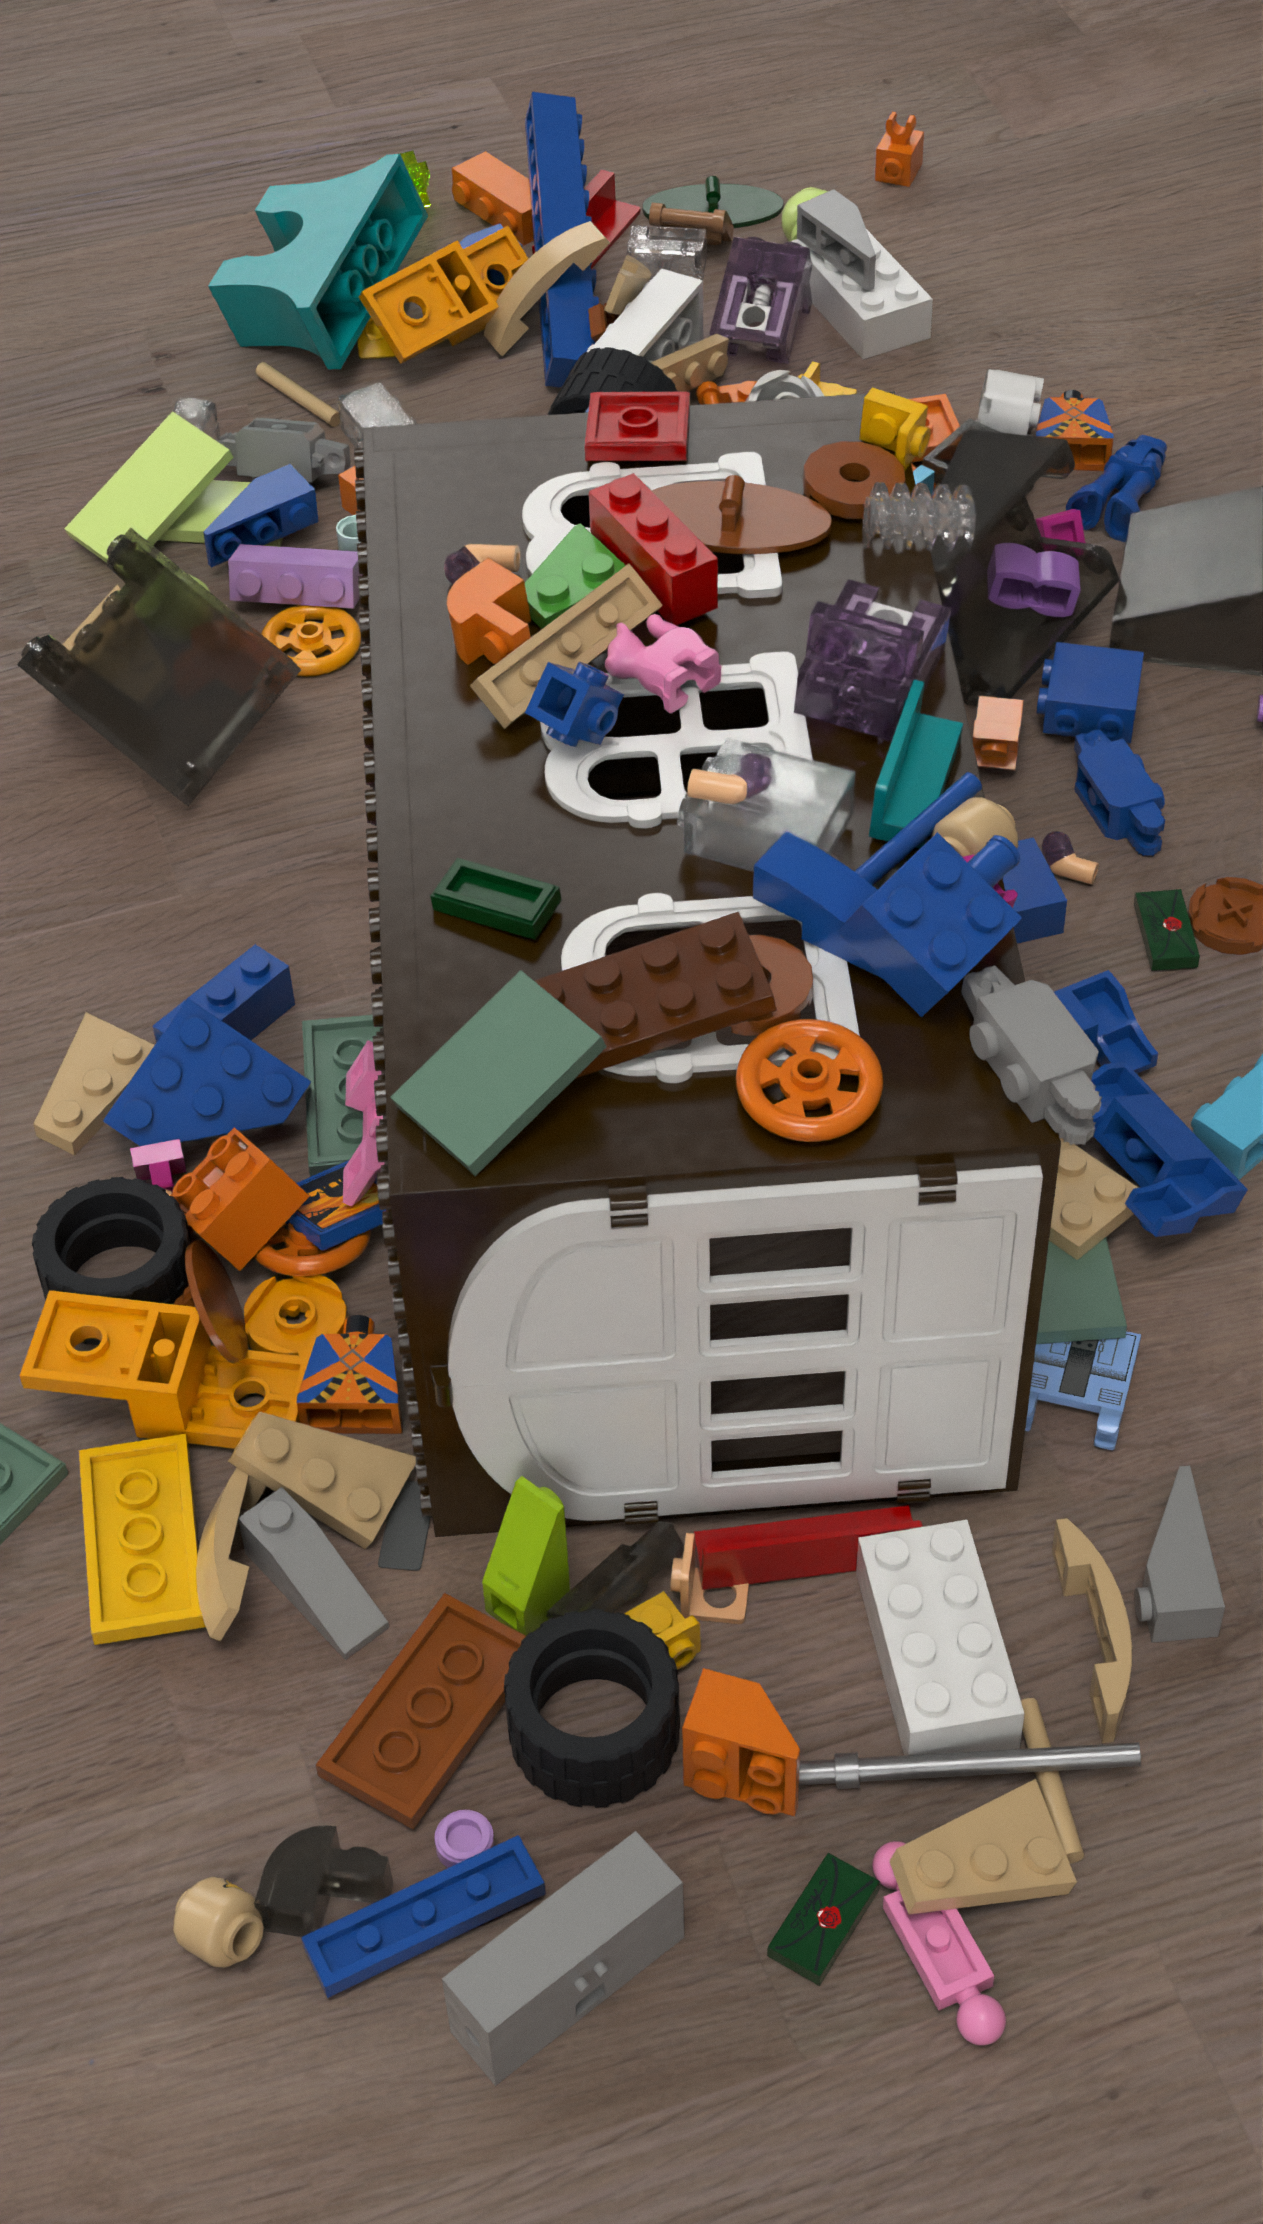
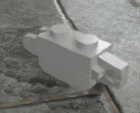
(276, 443)
(1035, 1051)

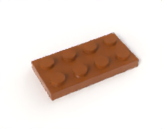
(424, 1712)

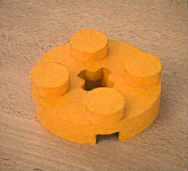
(274, 1300)

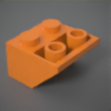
(237, 1198)
(739, 1746)

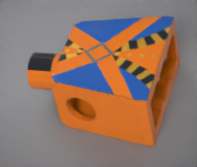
(1082, 424)
(351, 1382)

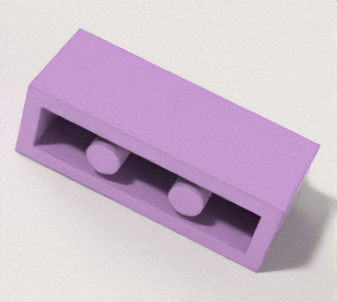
(294, 576)

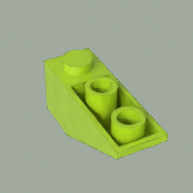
(528, 1559)

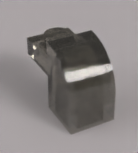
(308, 1872)

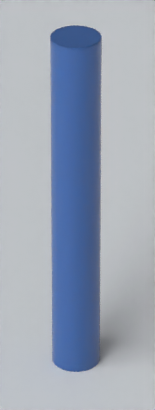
(918, 829)

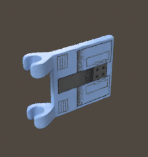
(1086, 1377)

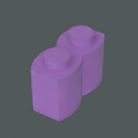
(1035, 580)

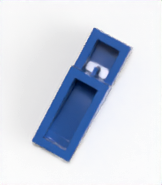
(813, 890)

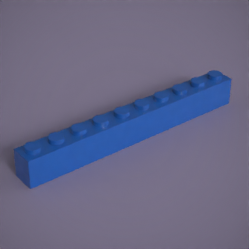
(557, 206)

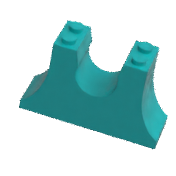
(328, 249)

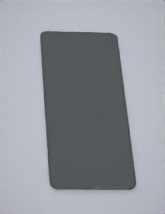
(405, 1531)

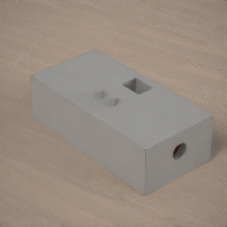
(564, 1957)

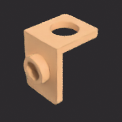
(687, 1581)

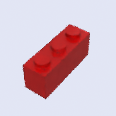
(657, 546)

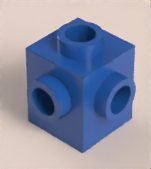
(575, 703)

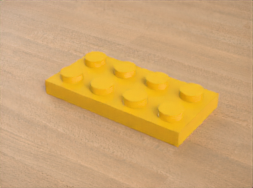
(140, 1539)

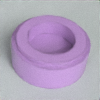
(462, 1836)

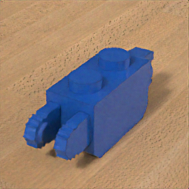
(1119, 792)

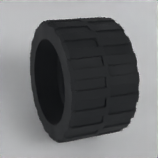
(608, 372)
(108, 1217)
(590, 1648)

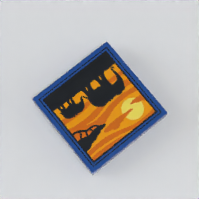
(324, 1215)

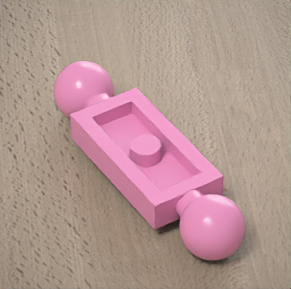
(944, 1958)

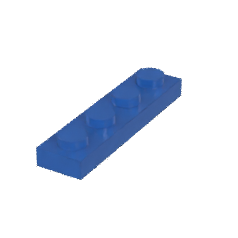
(423, 1916)

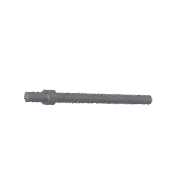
(849, 1770)

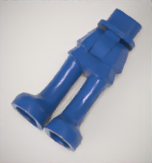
(1133, 473)

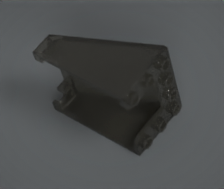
(1195, 584)
(992, 644)
(164, 670)

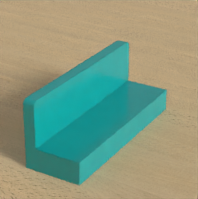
(914, 767)

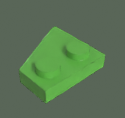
(568, 575)

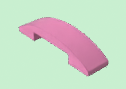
(364, 1165)

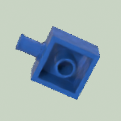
(934, 919)

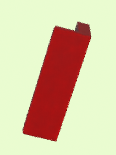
(606, 212)
(791, 1546)

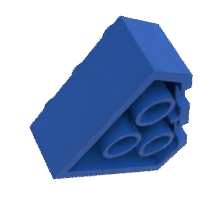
(204, 1084)

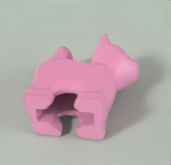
(666, 663)

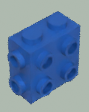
(1090, 691)

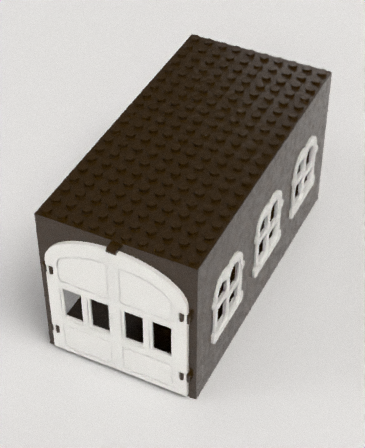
(570, 1282)

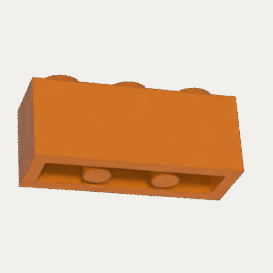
(495, 194)

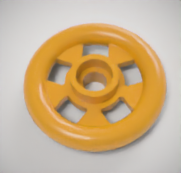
(314, 638)

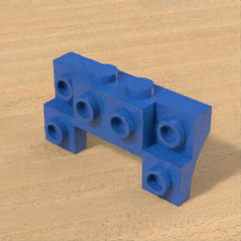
(1108, 1021)
(1161, 1154)

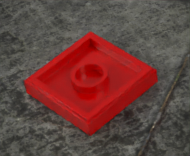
(637, 426)

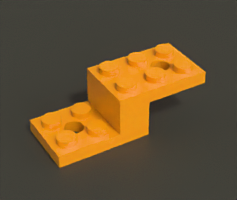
(450, 291)
(160, 1365)

